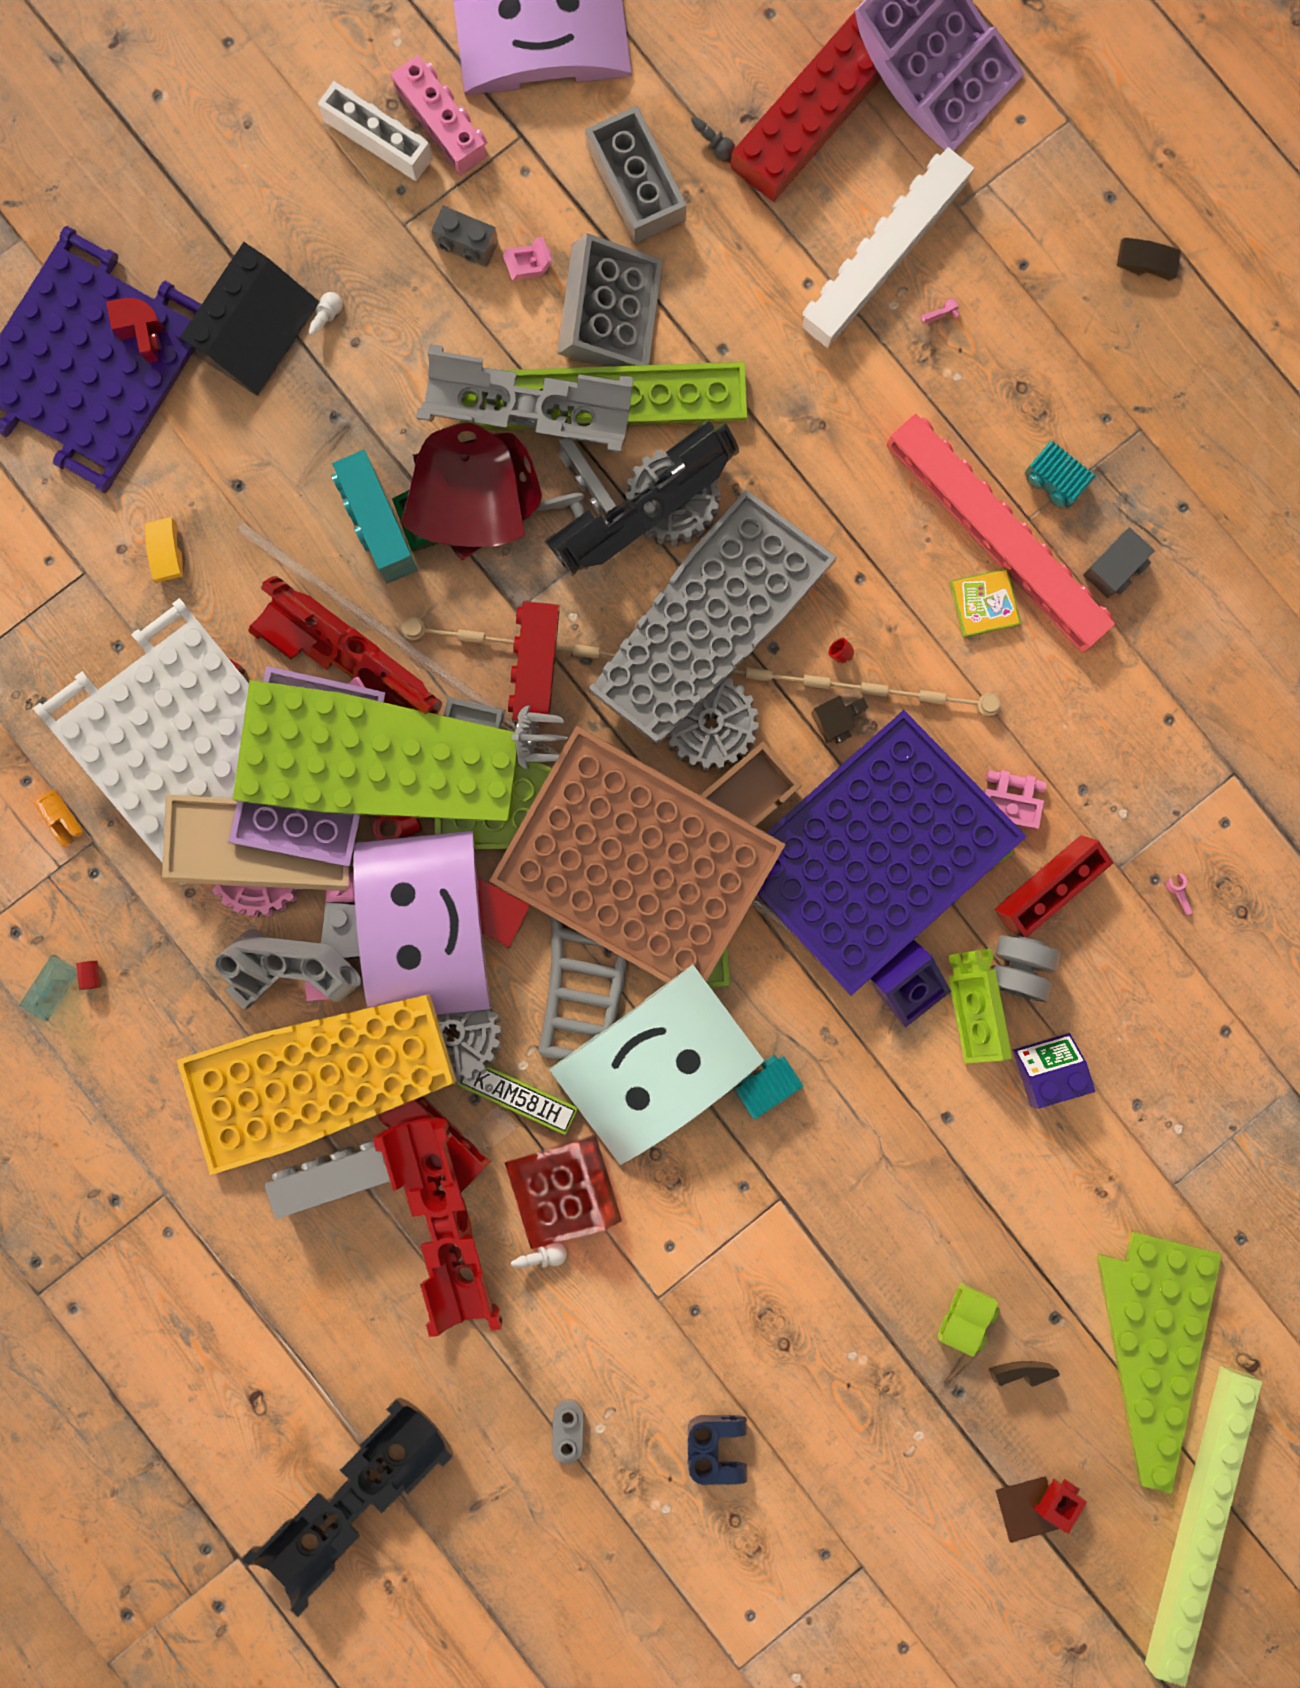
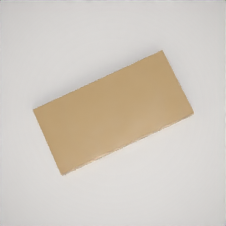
(199, 852)

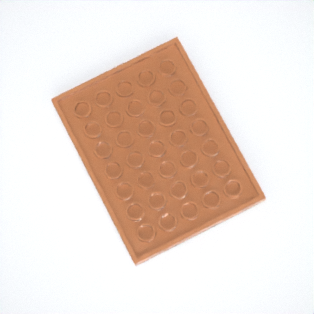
(636, 860)

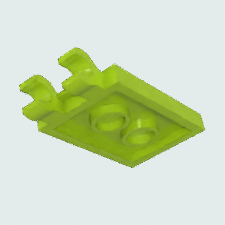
(978, 1008)

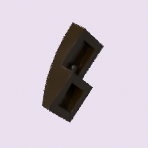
(1148, 256)
(1032, 1371)

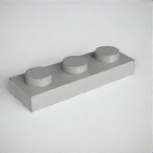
(585, 477)

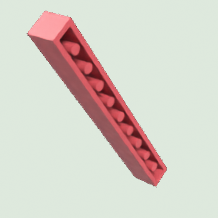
(1000, 532)

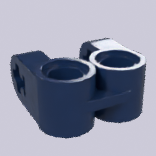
(720, 1471)

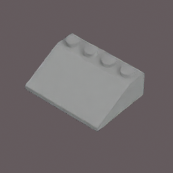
(609, 304)

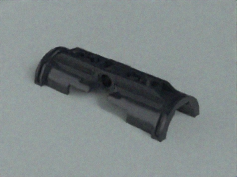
(697, 464)
(306, 1569)

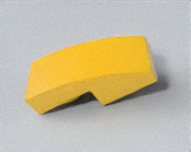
(162, 550)

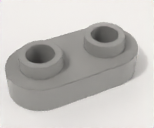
(567, 1432)

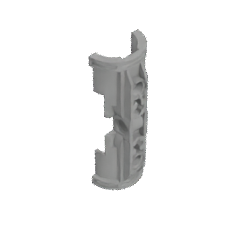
(457, 375)

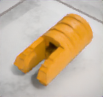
(58, 817)

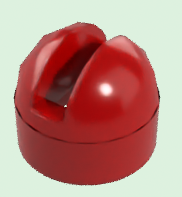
(841, 651)

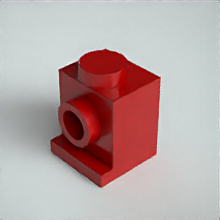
(1067, 1512)

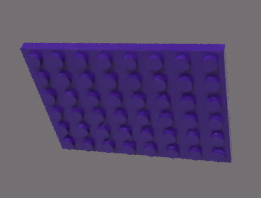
(882, 851)

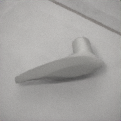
(572, 500)

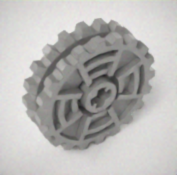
(686, 520)
(729, 738)
(476, 1041)

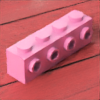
(439, 114)

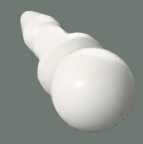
(329, 306)
(551, 1255)

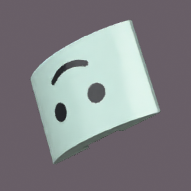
(657, 1066)

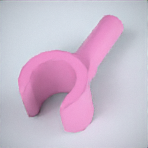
(1179, 891)

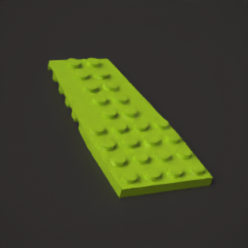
(369, 757)

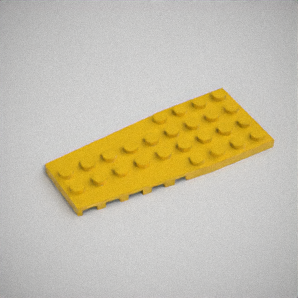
(312, 1079)

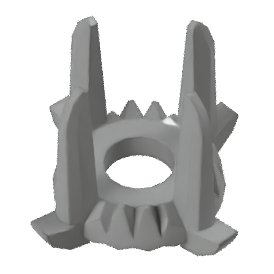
(526, 737)

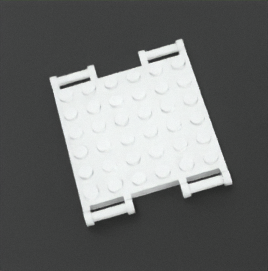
(158, 725)

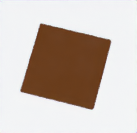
(1018, 1510)

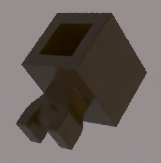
(836, 719)

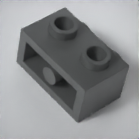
(464, 236)

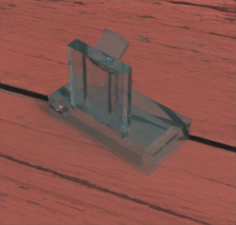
(49, 988)

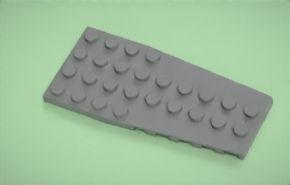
(711, 616)

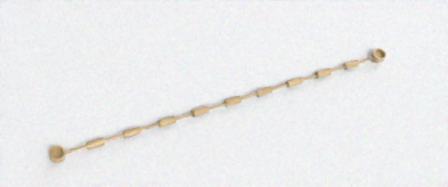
(986, 705)

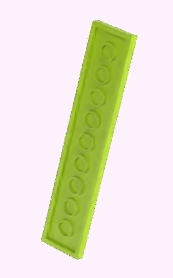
(658, 393)

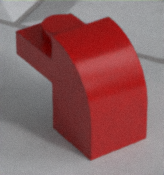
(137, 319)

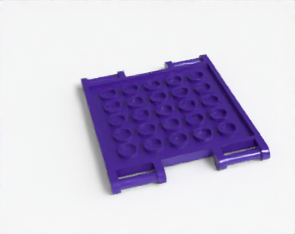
(71, 371)

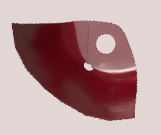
(482, 496)

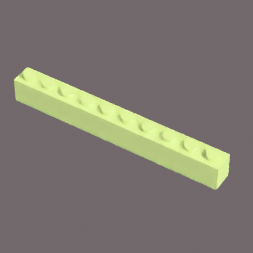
(1202, 1526)

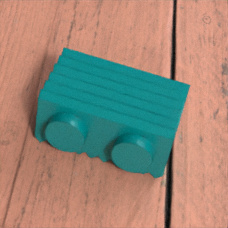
(1059, 475)
(768, 1086)

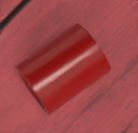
(88, 975)

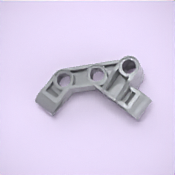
(258, 961)

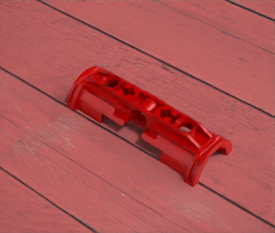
(329, 641)
(446, 1292)

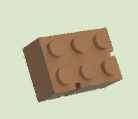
(754, 786)

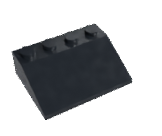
(249, 319)

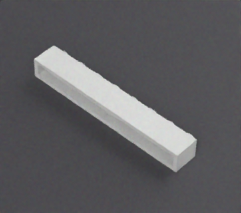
(887, 247)

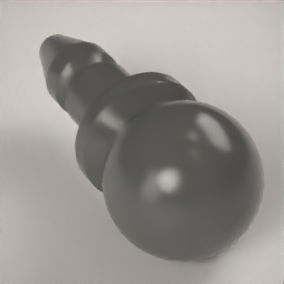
(721, 145)

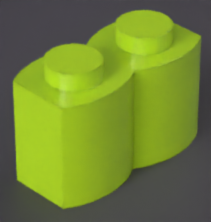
(968, 1319)

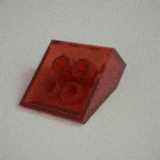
(563, 1192)

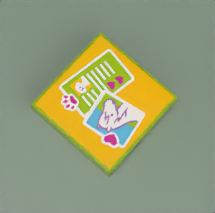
(985, 603)

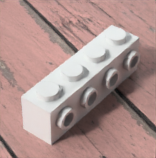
(375, 131)

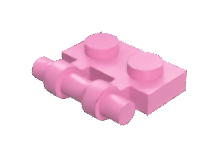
(1023, 809)

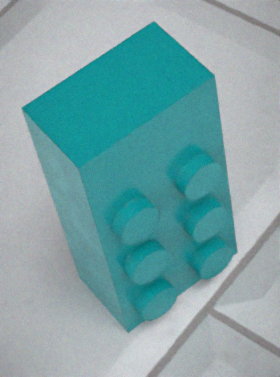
(371, 510)

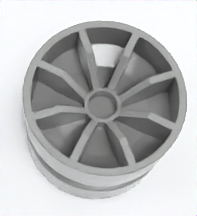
(1024, 957)

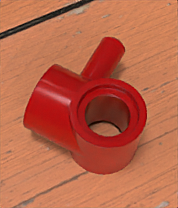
(405, 826)

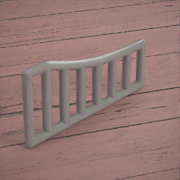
(556, 992)

